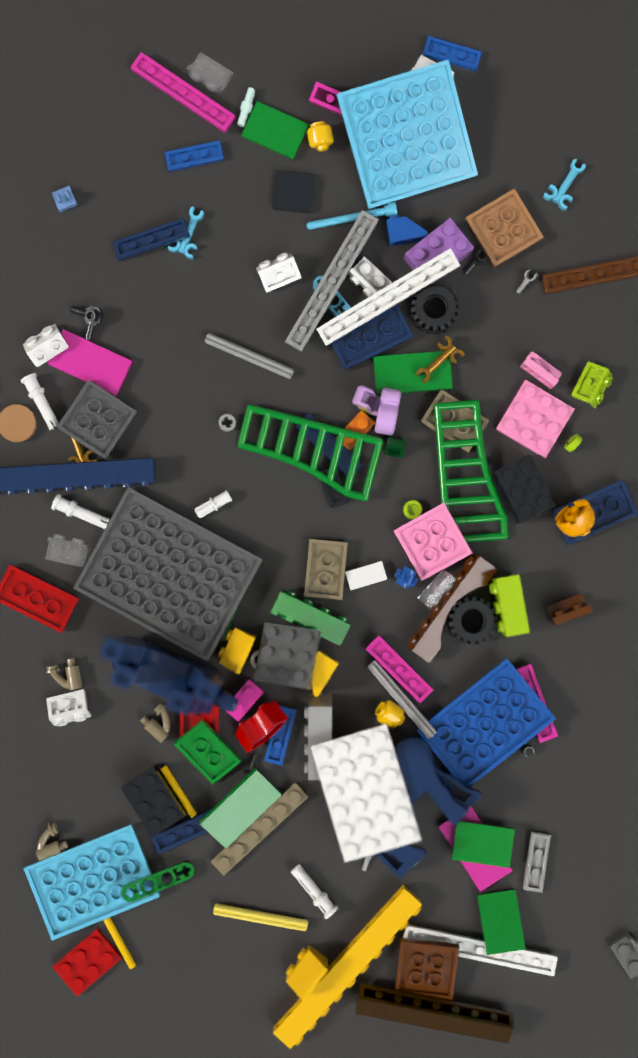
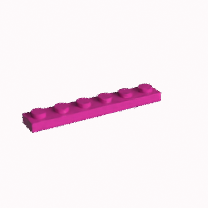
(183, 92)

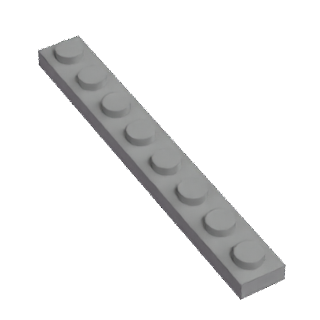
(331, 281)

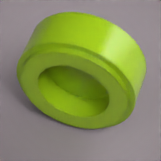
(573, 443)
(412, 509)

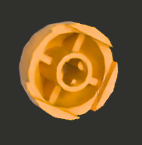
(577, 519)

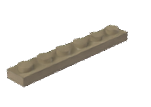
(260, 828)

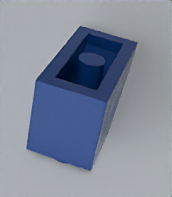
(403, 231)

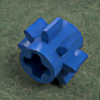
(406, 577)

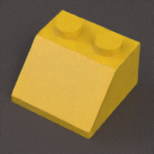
(237, 649)
(323, 670)
(306, 972)

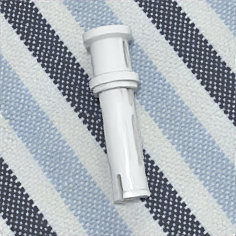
(37, 393)
(71, 508)
(319, 898)

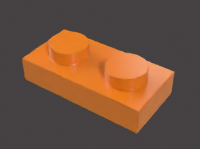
(360, 424)

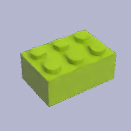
(509, 605)

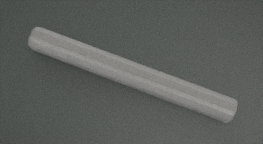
(249, 355)
(402, 699)

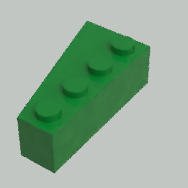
(309, 617)

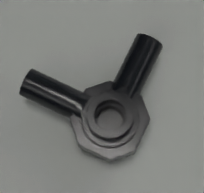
(92, 316)

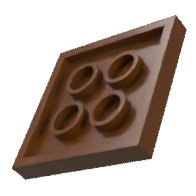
(427, 967)

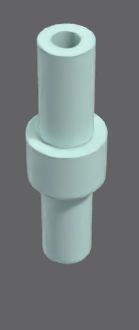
(246, 107)

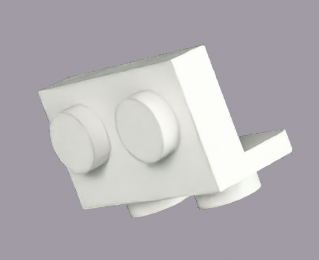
(45, 345)

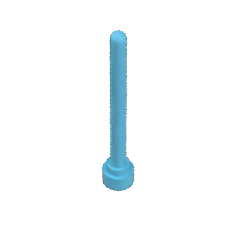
(388, 210)

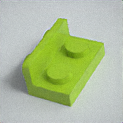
(592, 384)

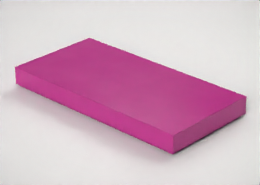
(92, 362)
(481, 874)

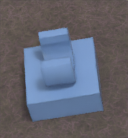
(64, 199)

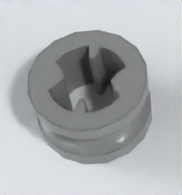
(223, 427)

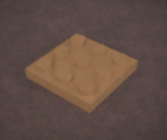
(504, 228)

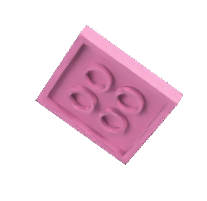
(535, 419)
(433, 541)

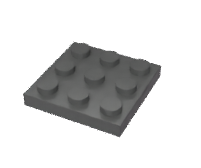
(96, 419)
(287, 655)

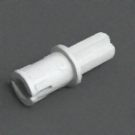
(213, 504)

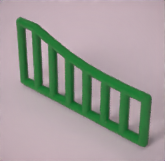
(481, 460)
(312, 468)

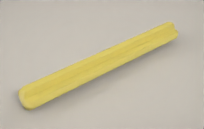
(260, 917)

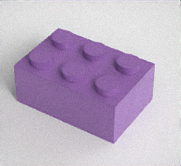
(436, 243)

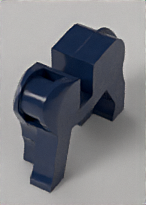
(185, 682)
(423, 775)

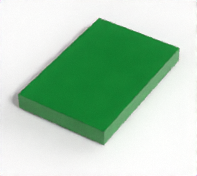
(275, 130)
(207, 751)
(483, 843)
(501, 922)

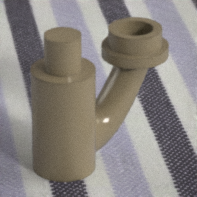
(73, 675)
(154, 728)
(46, 851)

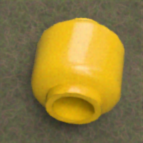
(320, 136)
(390, 714)

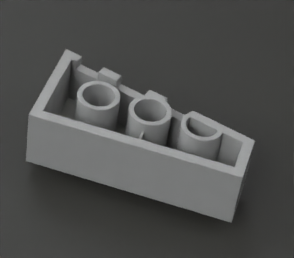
(318, 729)

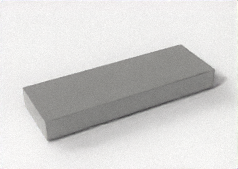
(536, 861)

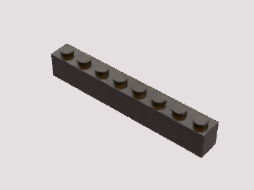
(434, 1013)

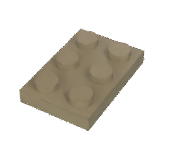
(452, 415)
(325, 569)

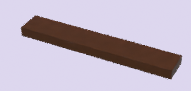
(590, 275)

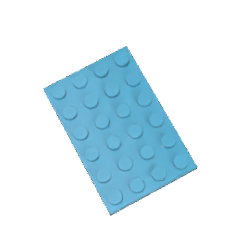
(87, 881)

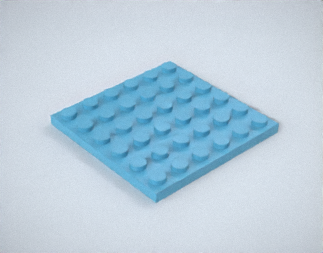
(407, 134)

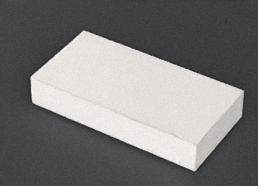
(366, 575)

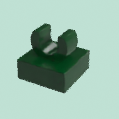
(395, 447)

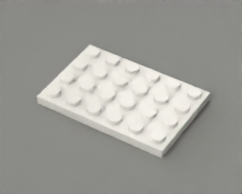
(366, 793)

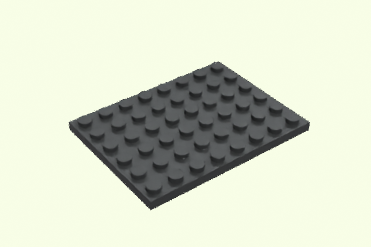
(168, 574)

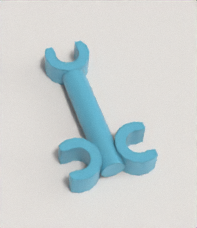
(558, 196)
(184, 246)

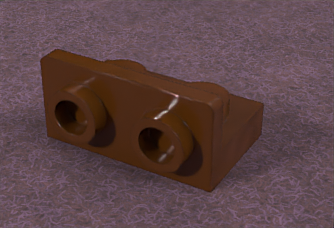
(568, 609)

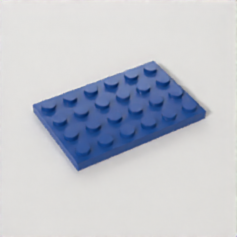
(487, 723)

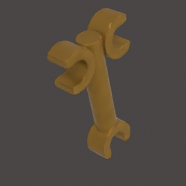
(449, 350)
(82, 457)

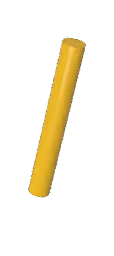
(178, 791)
(120, 943)

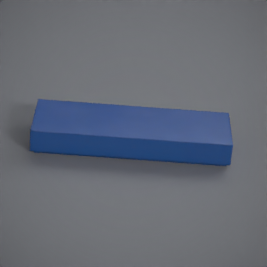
(457, 54)
(194, 156)
(279, 741)

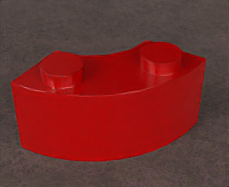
(260, 726)

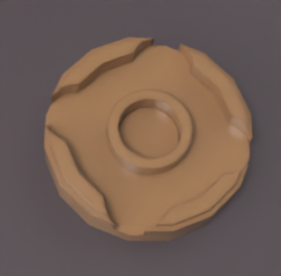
(17, 423)

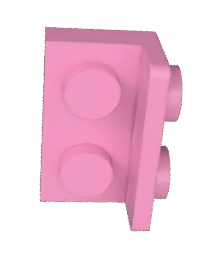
(541, 370)

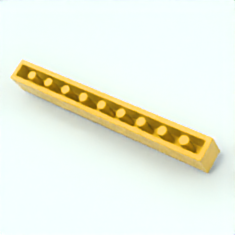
(347, 966)

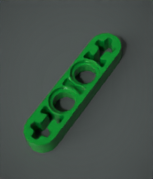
(158, 884)

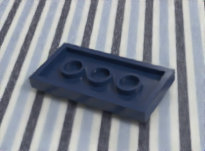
(372, 338)
(610, 507)

